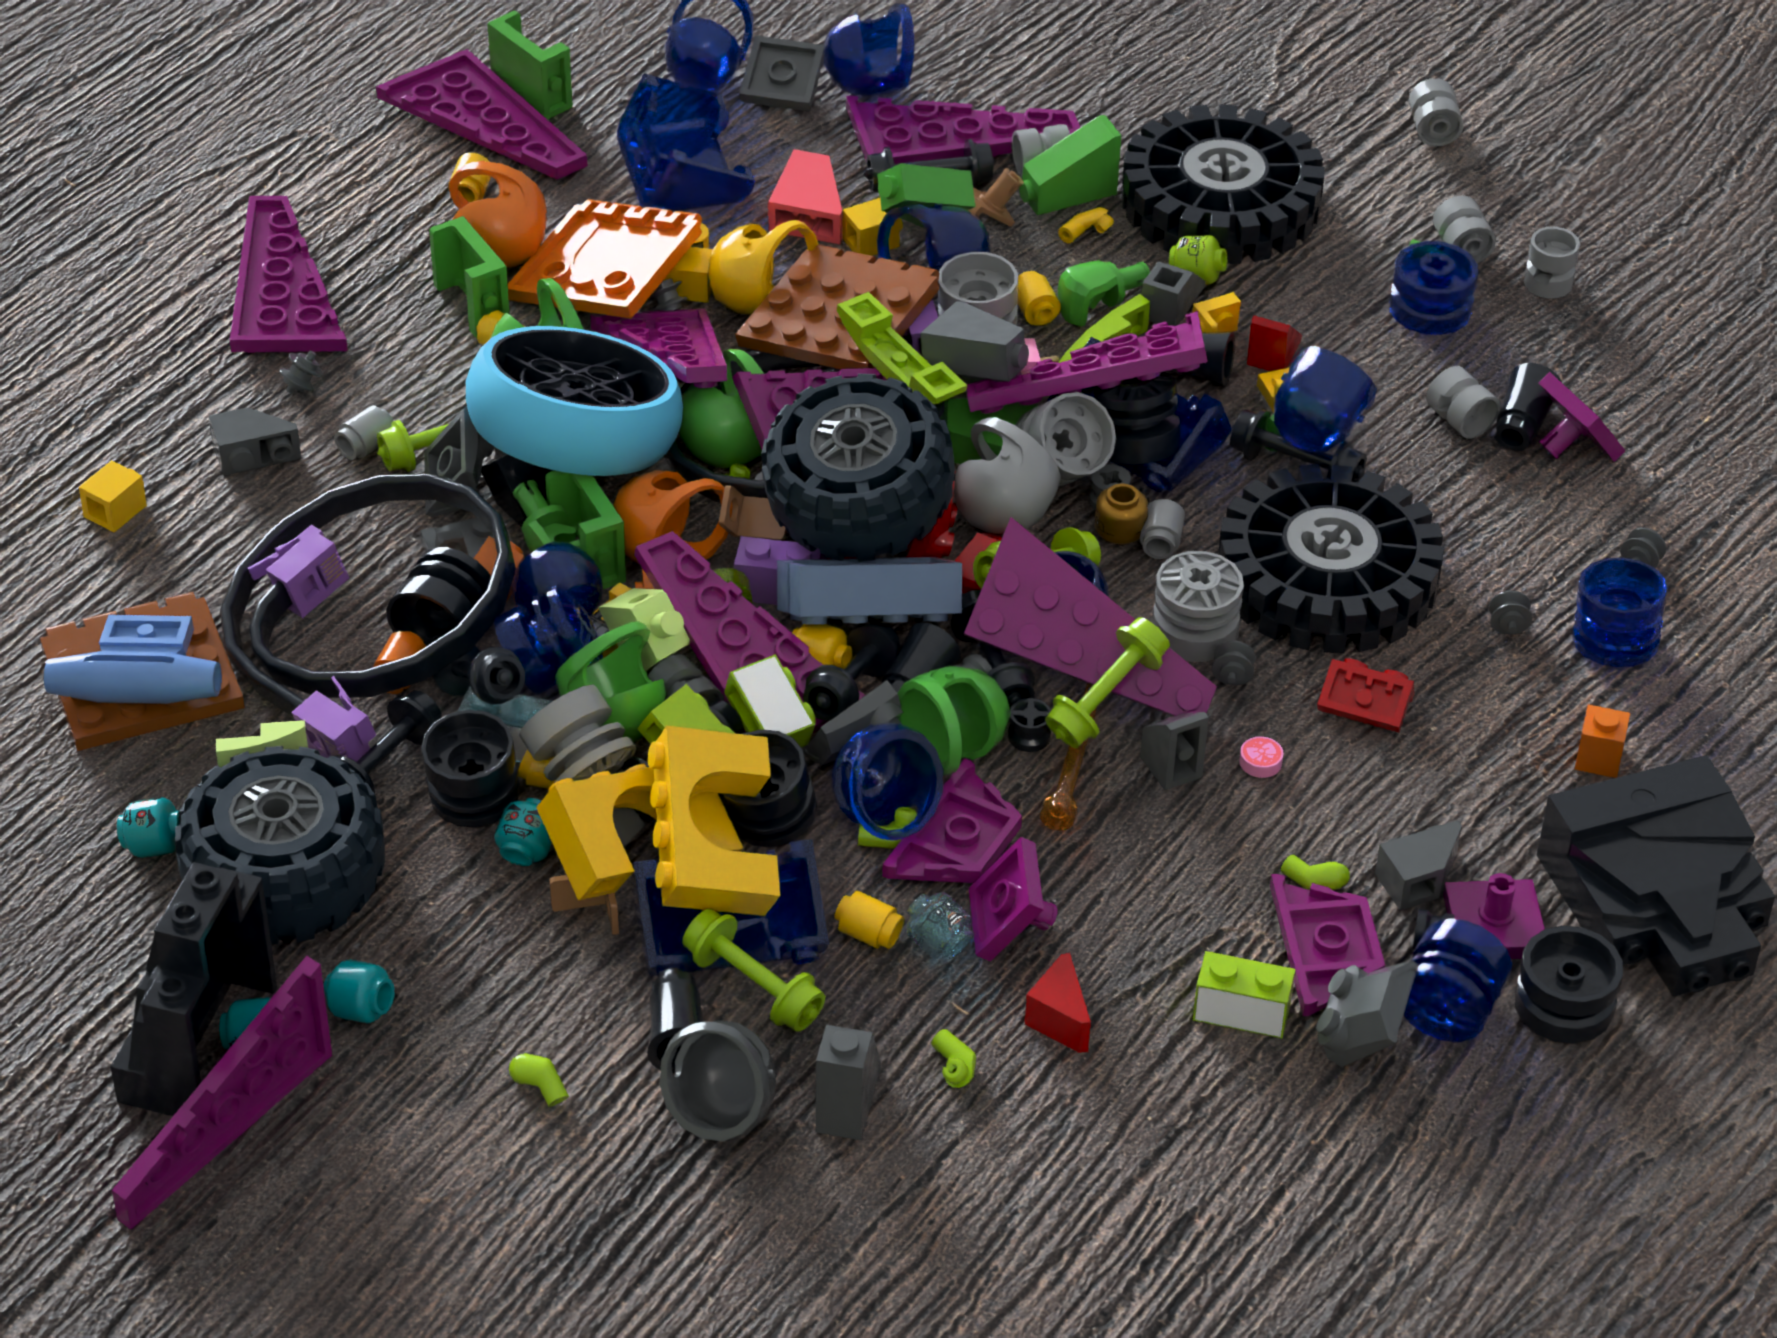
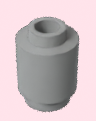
(359, 434)
(1162, 528)

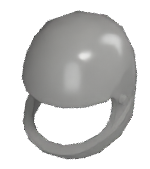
(1009, 485)

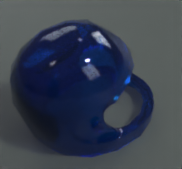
(703, 51)
(864, 53)
(948, 232)
(1321, 400)
(887, 770)

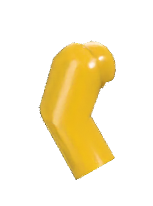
(1081, 222)

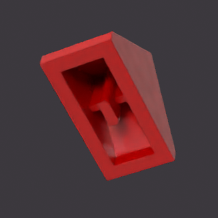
(1271, 344)
(1058, 1006)

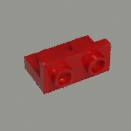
(1366, 694)

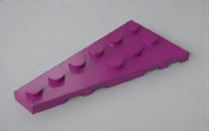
(481, 107)
(279, 289)
(676, 337)
(1098, 365)
(719, 621)
(1061, 621)
(256, 1072)

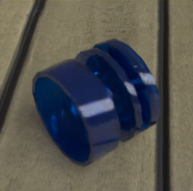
(1619, 612)
(546, 637)
(1456, 980)

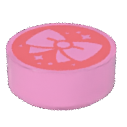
(1261, 757)

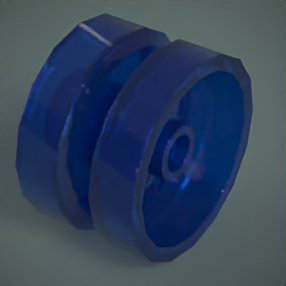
(1433, 287)

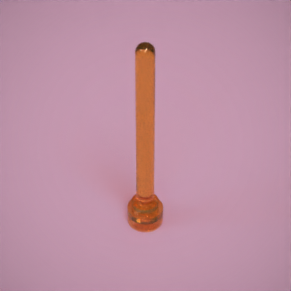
(1060, 807)

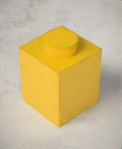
(862, 226)
(693, 273)
(112, 496)

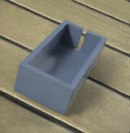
(877, 588)

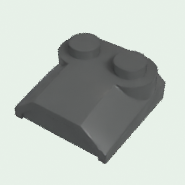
(456, 456)
(876, 707)
(1364, 1011)

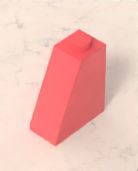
(808, 195)

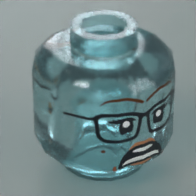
(939, 925)

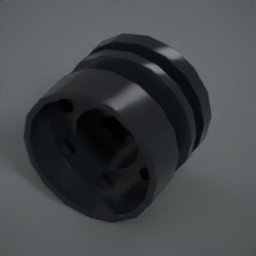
(1143, 419)
(437, 593)
(470, 767)
(784, 803)

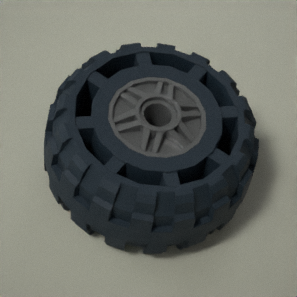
(858, 467)
(297, 825)

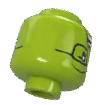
(1200, 256)

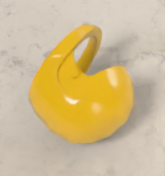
(744, 264)

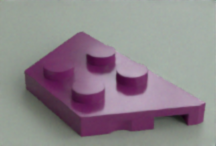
(961, 837)
(1323, 935)

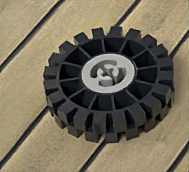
(1267, 191)
(1333, 557)

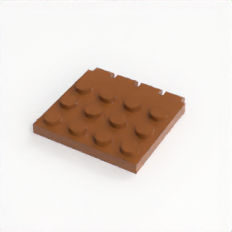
(801, 310)
(104, 723)

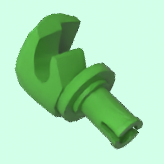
(1094, 281)
(544, 521)

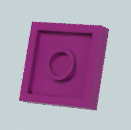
(1577, 421)
(1008, 900)
(1500, 906)

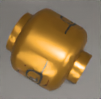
(1120, 513)

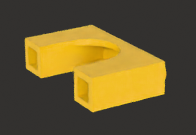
(583, 829)
(690, 867)

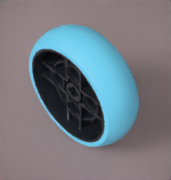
(574, 400)

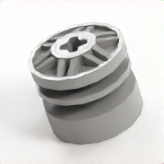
(981, 281)
(1074, 433)
(1198, 603)
(575, 737)

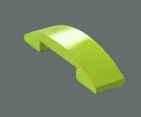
(891, 355)

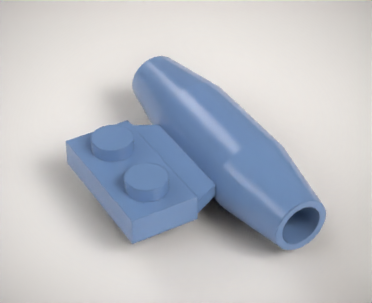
(137, 663)

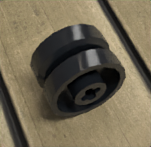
(1568, 984)

